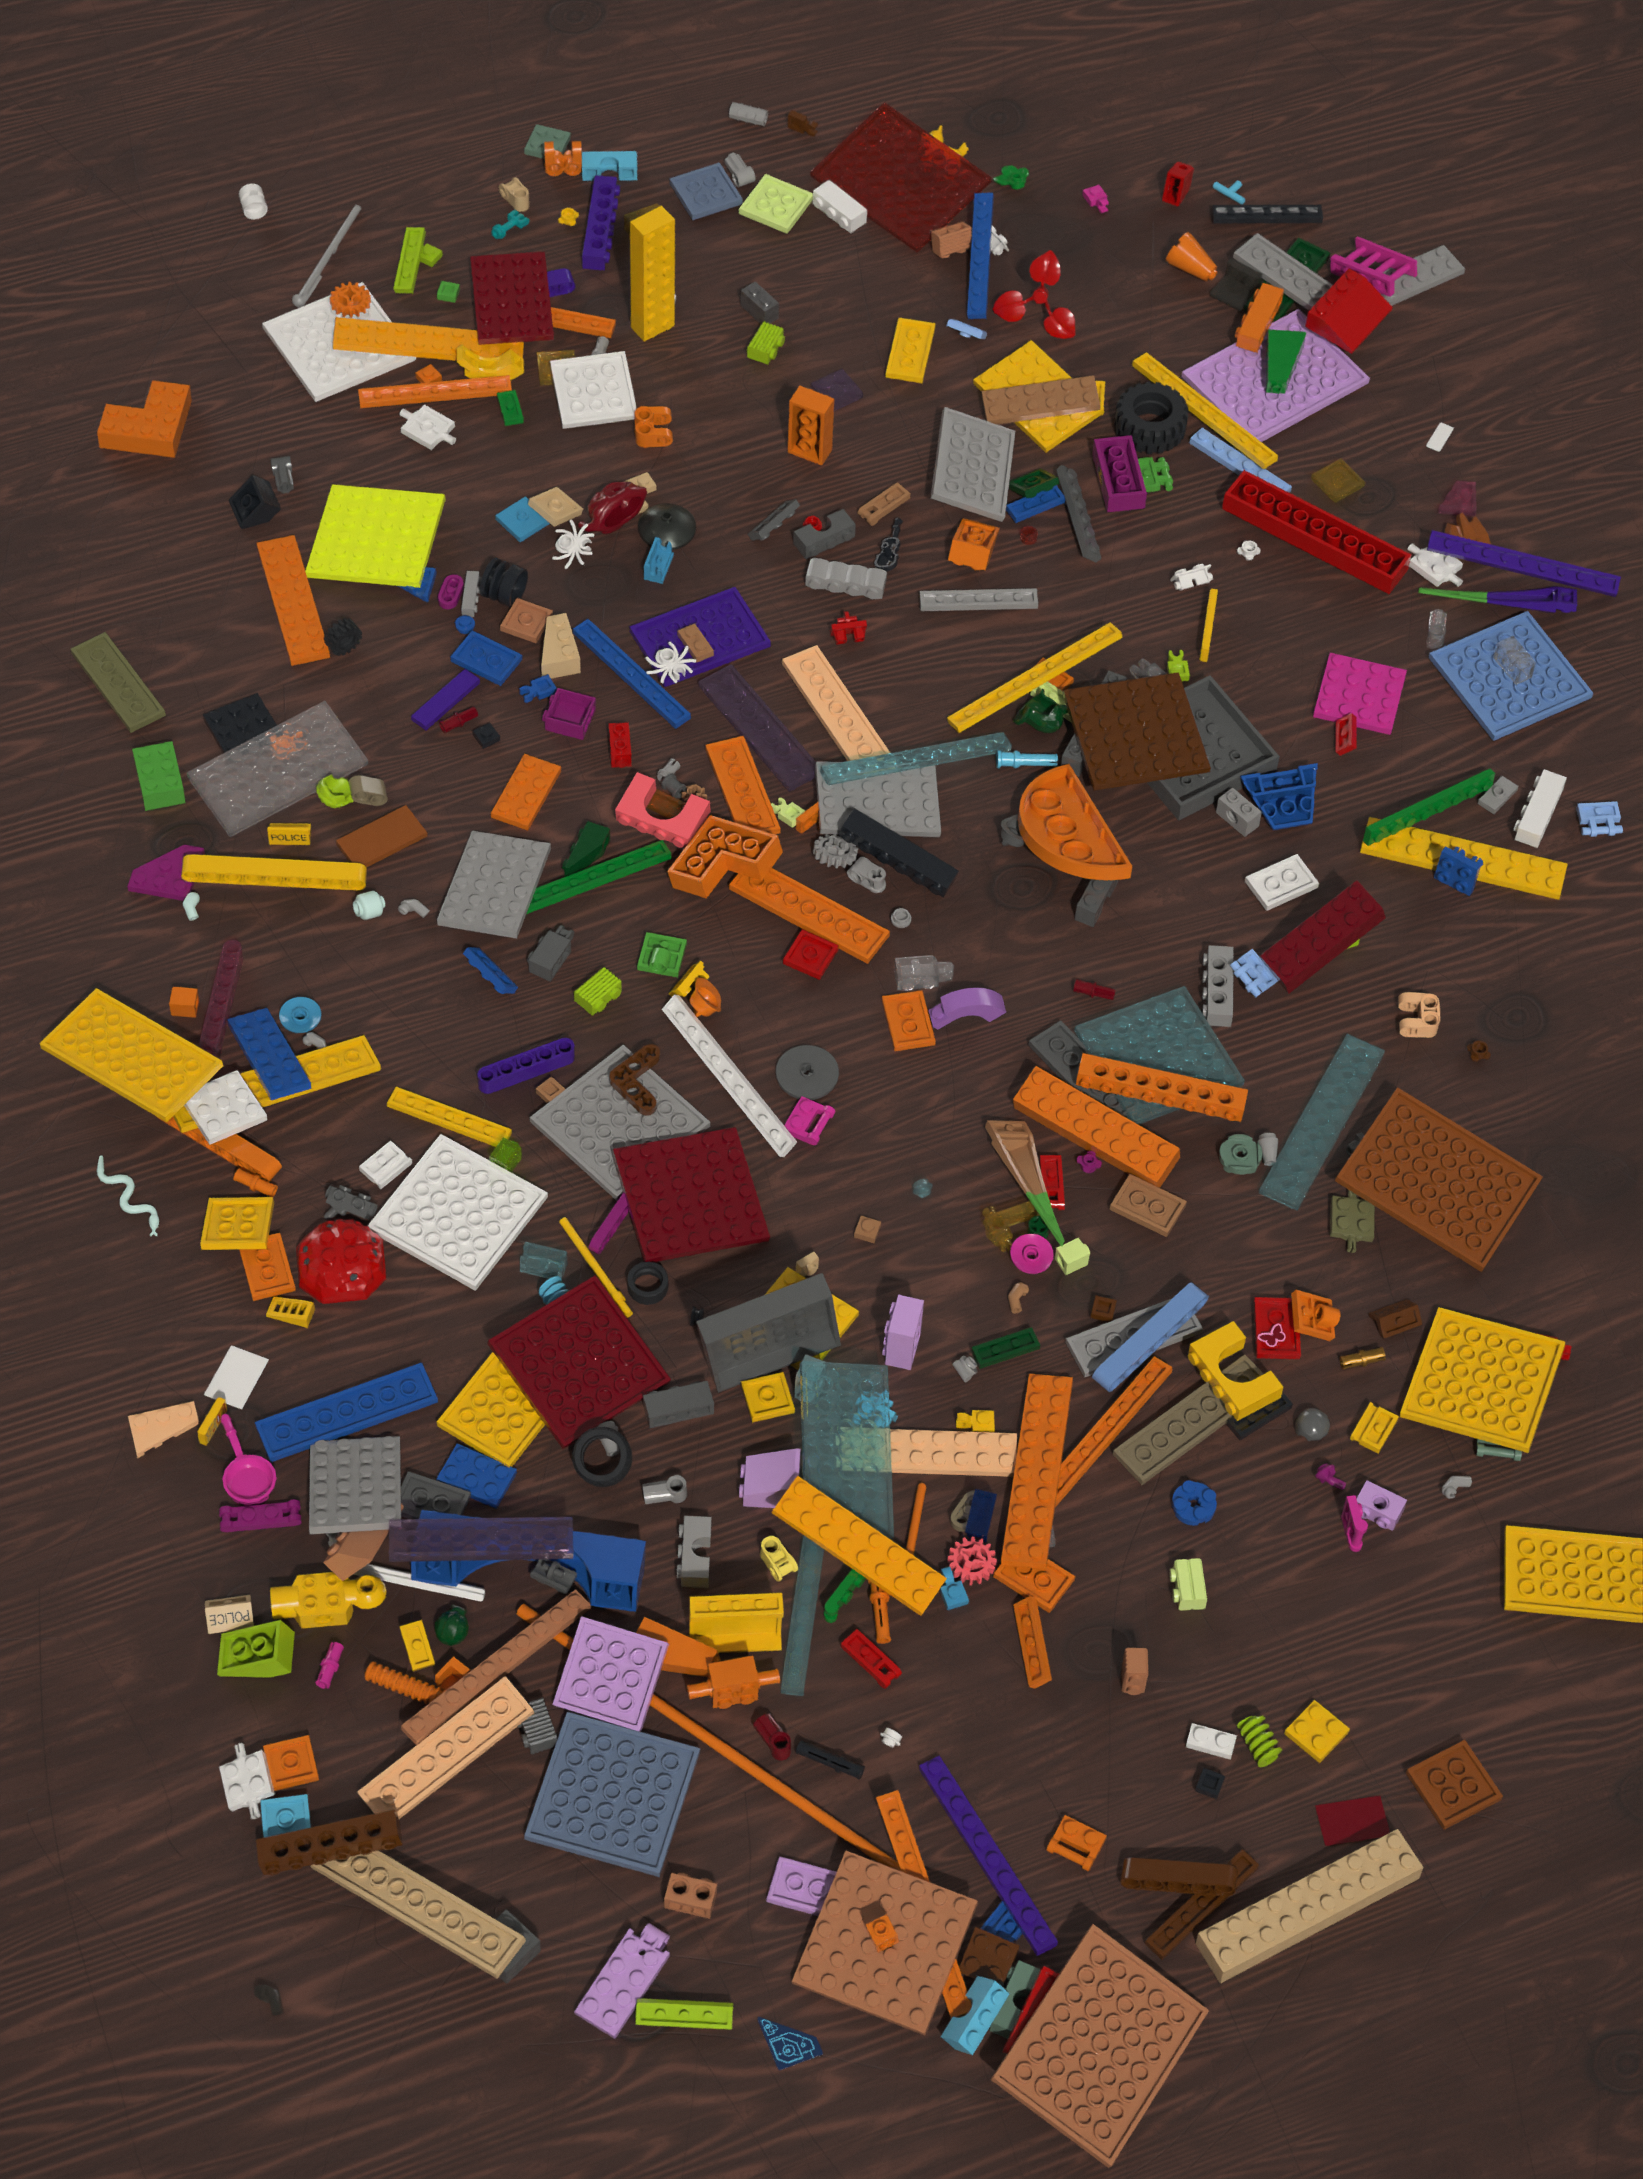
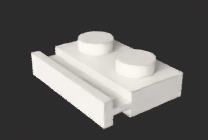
(385, 1164)

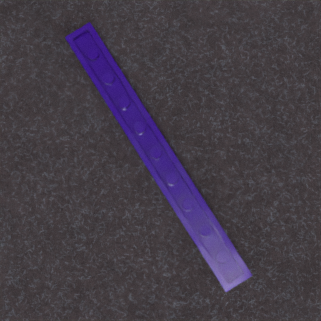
(1523, 563)
(988, 1856)

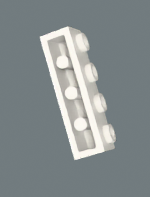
(1540, 808)

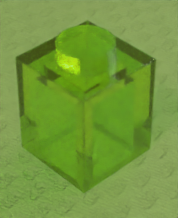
(506, 1154)

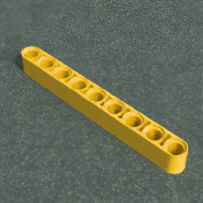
(274, 872)

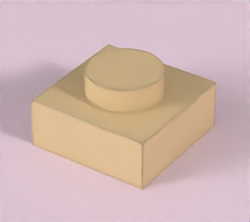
(807, 1265)

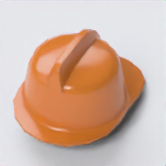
(705, 998)

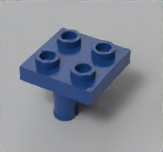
(1458, 870)

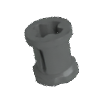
(673, 786)

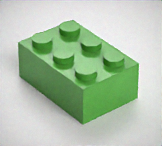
(158, 776)

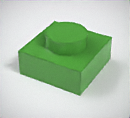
(448, 291)

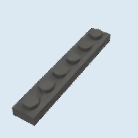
(1079, 513)

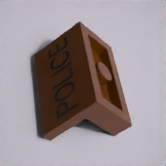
(1397, 1318)

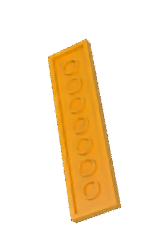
(859, 1545)

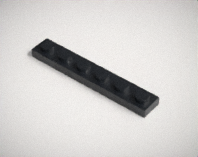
(1267, 214)

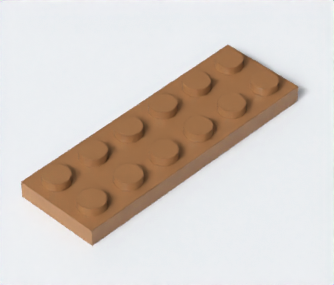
(1041, 400)

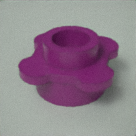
(1089, 1167)

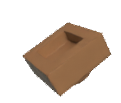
(549, 1089)
(867, 1229)

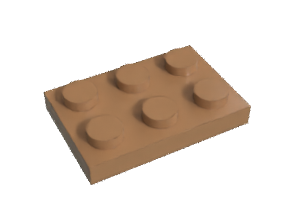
(1148, 1205)

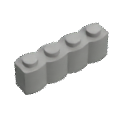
(851, 579)

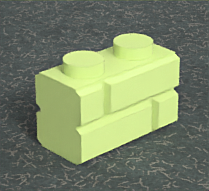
(1189, 1584)

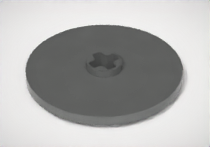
(796, 1062)

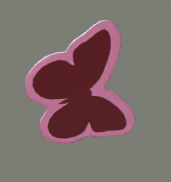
(1272, 1338)

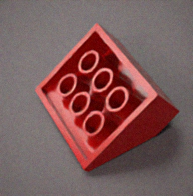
(1348, 311)

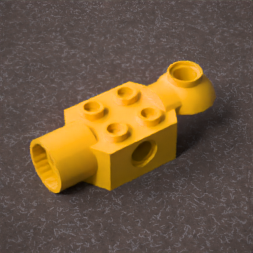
(325, 1598)

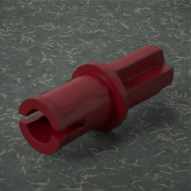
(458, 719)
(1093, 989)

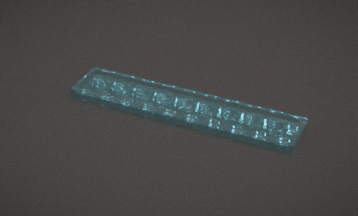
(1321, 1122)

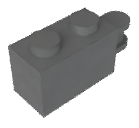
(550, 953)

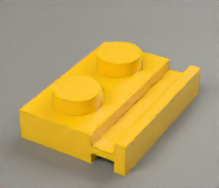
(1374, 1428)

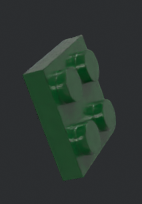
(1033, 483)

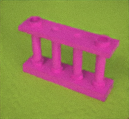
(1375, 253)

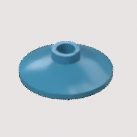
(300, 1008)

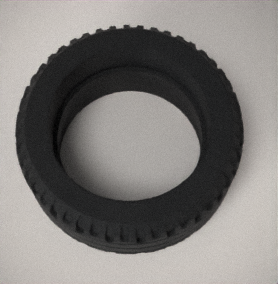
(581, 1446)

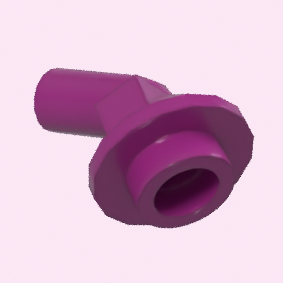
(1326, 1474)

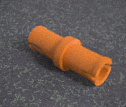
(255, 1182)

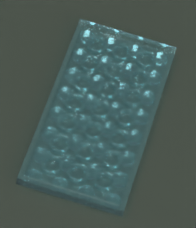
(849, 1438)

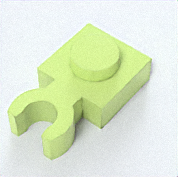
(786, 812)

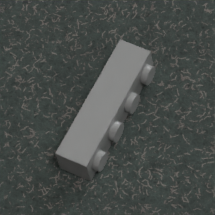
(470, 593)

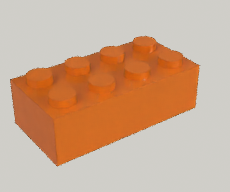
(810, 425)

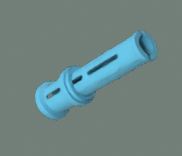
(1016, 759)

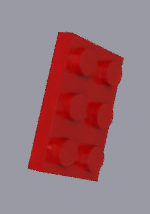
(1267, 1314)

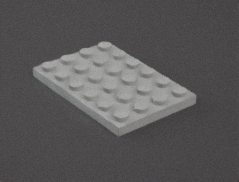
(973, 464)
(897, 800)
(494, 884)
(354, 1484)

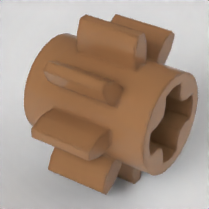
(695, 790)

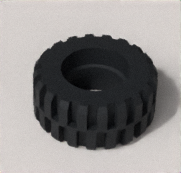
(1154, 400)

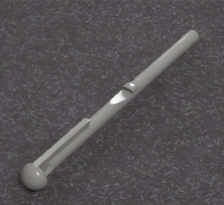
(301, 299)

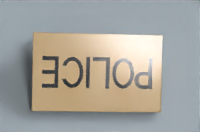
(229, 1614)

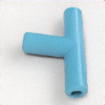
(1231, 191)

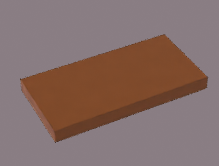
(382, 837)

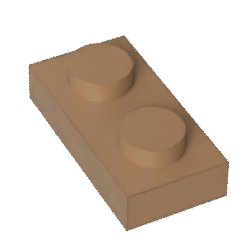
(697, 643)

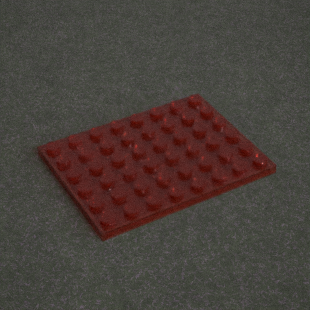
(902, 176)

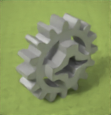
(835, 851)

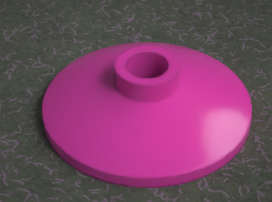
(1031, 1245)

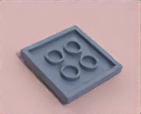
(706, 191)

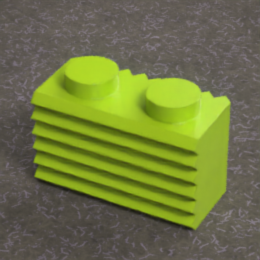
(765, 343)
(598, 991)

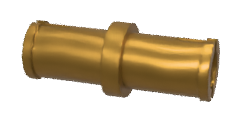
(1362, 1358)

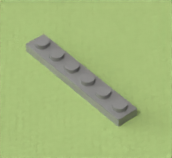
(978, 599)

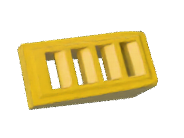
(296, 1319)

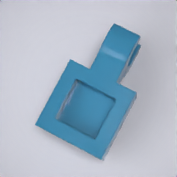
(953, 1592)

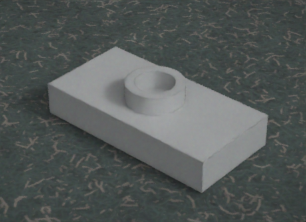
(1498, 795)

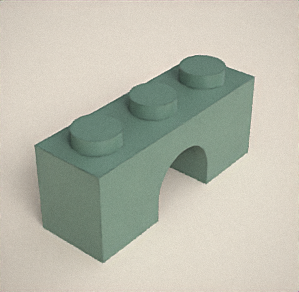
(1020, 1984)

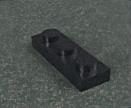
(1259, 1418)

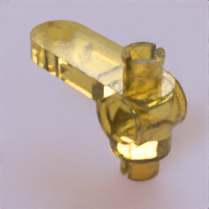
(1004, 1219)

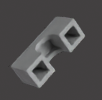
(695, 1534)

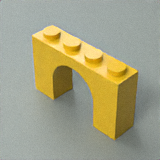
(1239, 1398)

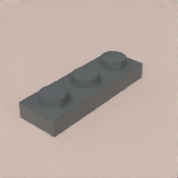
(774, 520)

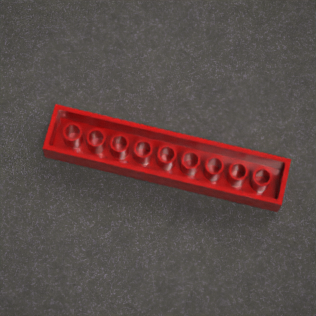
(1316, 532)

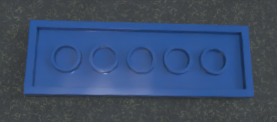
(269, 1054)

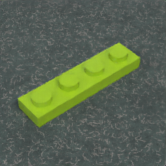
(409, 260)
(684, 2013)

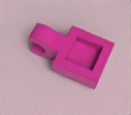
(1096, 196)

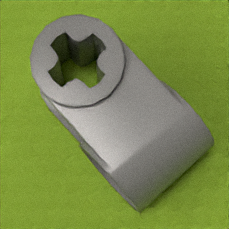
(868, 875)

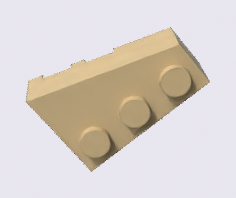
(559, 649)

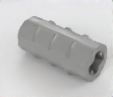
(748, 114)

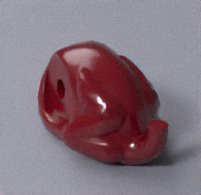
(614, 507)

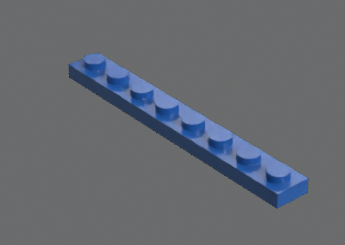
(980, 256)
(631, 673)

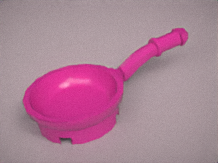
(248, 1477)

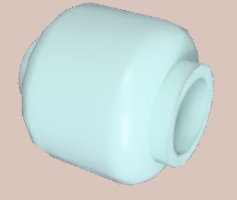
(368, 905)

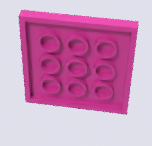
(1360, 688)

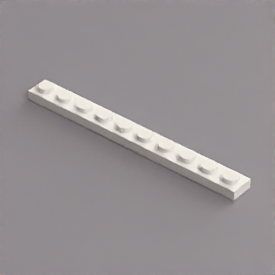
(729, 1075)

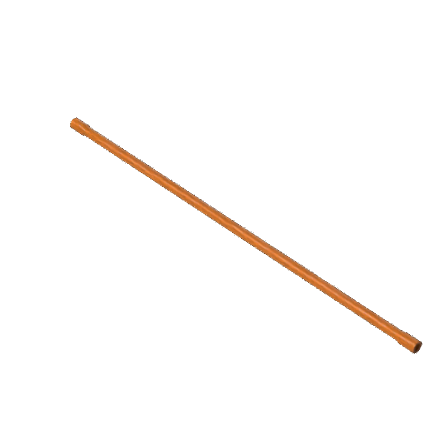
(741, 1761)

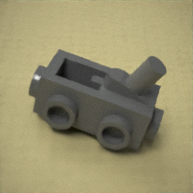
(343, 1202)

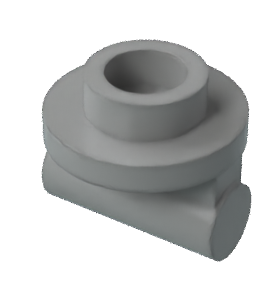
(966, 1367)

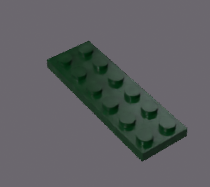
(1308, 255)

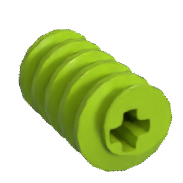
(1259, 1740)

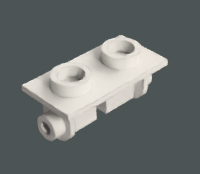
(998, 243)
(1198, 573)

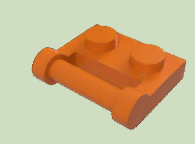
(1080, 1837)

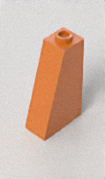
(683, 1652)

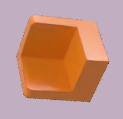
(184, 1002)
(451, 1673)

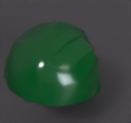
(452, 1626)

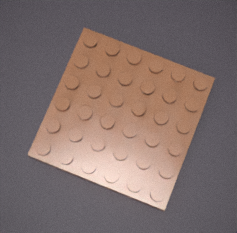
(903, 1979)

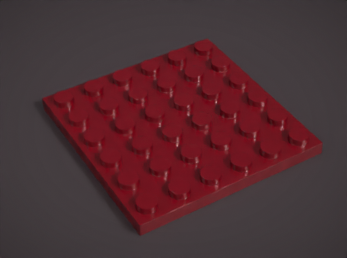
(690, 1195)
(578, 1361)

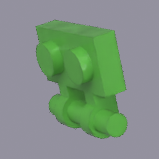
(1149, 473)

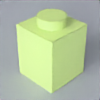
(1072, 1256)

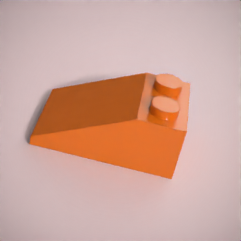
(973, 544)

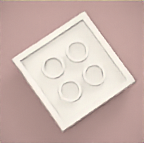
(225, 1108)

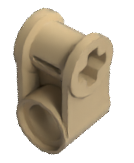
(515, 194)

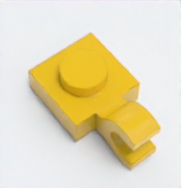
(979, 1421)

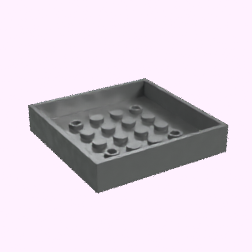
(1224, 735)
(769, 1332)

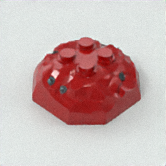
(340, 1262)

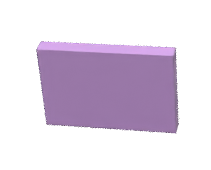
(800, 1886)

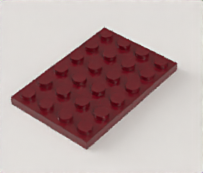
(511, 298)

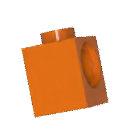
(882, 1933)

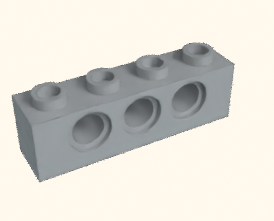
(1220, 997)

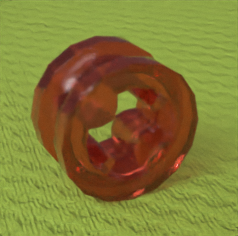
(1024, 535)

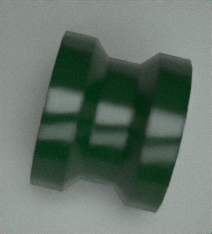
(1038, 1224)

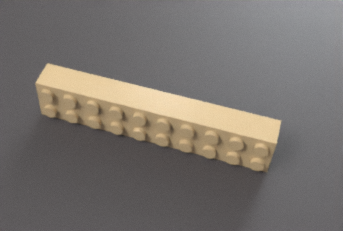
(1308, 1906)

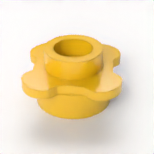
(568, 217)

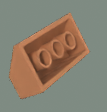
(353, 1551)

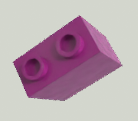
(569, 713)

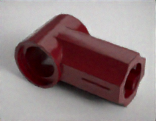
(773, 1736)

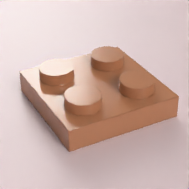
(526, 620)

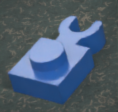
(540, 687)

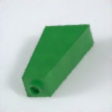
(1282, 356)

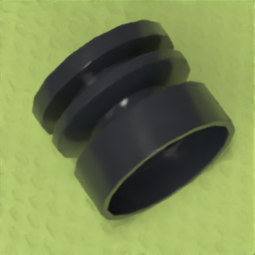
(503, 582)

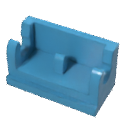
(658, 561)

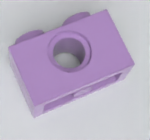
(1392, 1505)

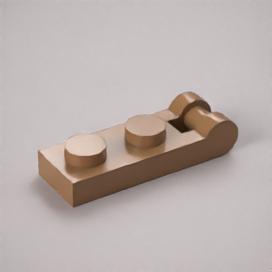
(884, 503)

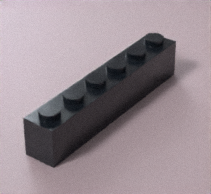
(898, 853)

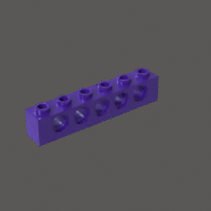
(600, 222)

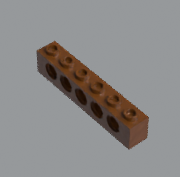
(317, 1838)

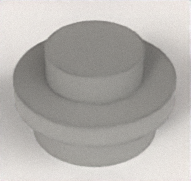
(901, 918)

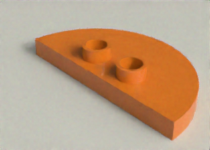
(1068, 830)

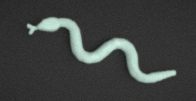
(153, 1219)

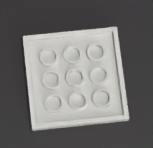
(593, 389)

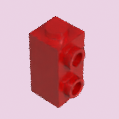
(620, 745)

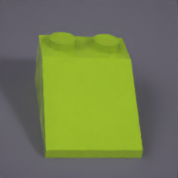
(257, 1651)

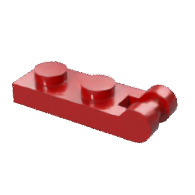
(1053, 1179)
(870, 1658)

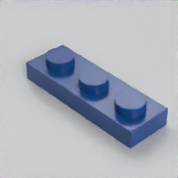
(1041, 502)
(490, 970)

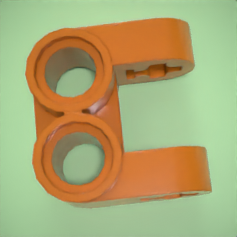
(557, 162)
(645, 432)

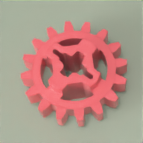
(971, 1550)

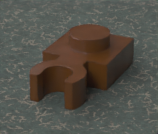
(799, 123)

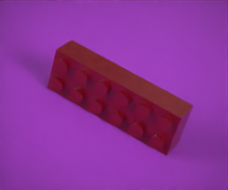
(1323, 936)

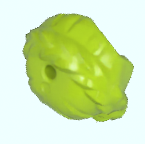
(334, 791)

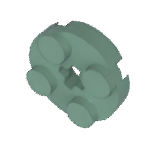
(1240, 1165)

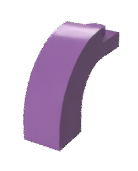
(967, 1002)

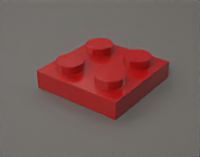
(810, 954)

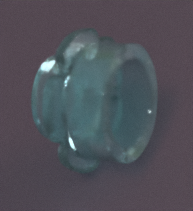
(922, 1187)

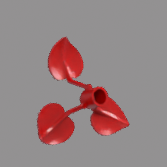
(1044, 270)

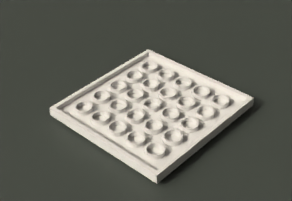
(307, 346)
(458, 1212)

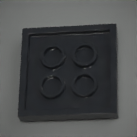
(238, 722)

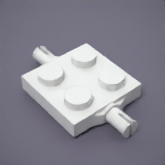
(427, 427)
(1435, 566)
(247, 1780)

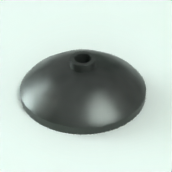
(669, 523)

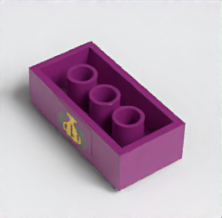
(1119, 473)

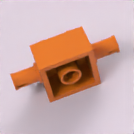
(733, 1682)

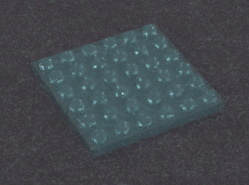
(1160, 1035)

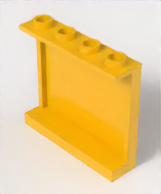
(737, 1622)

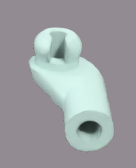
(189, 905)

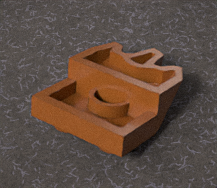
(1470, 530)

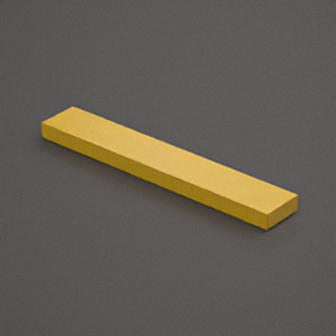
(448, 1117)

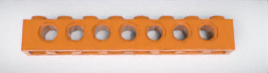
(1155, 1080)

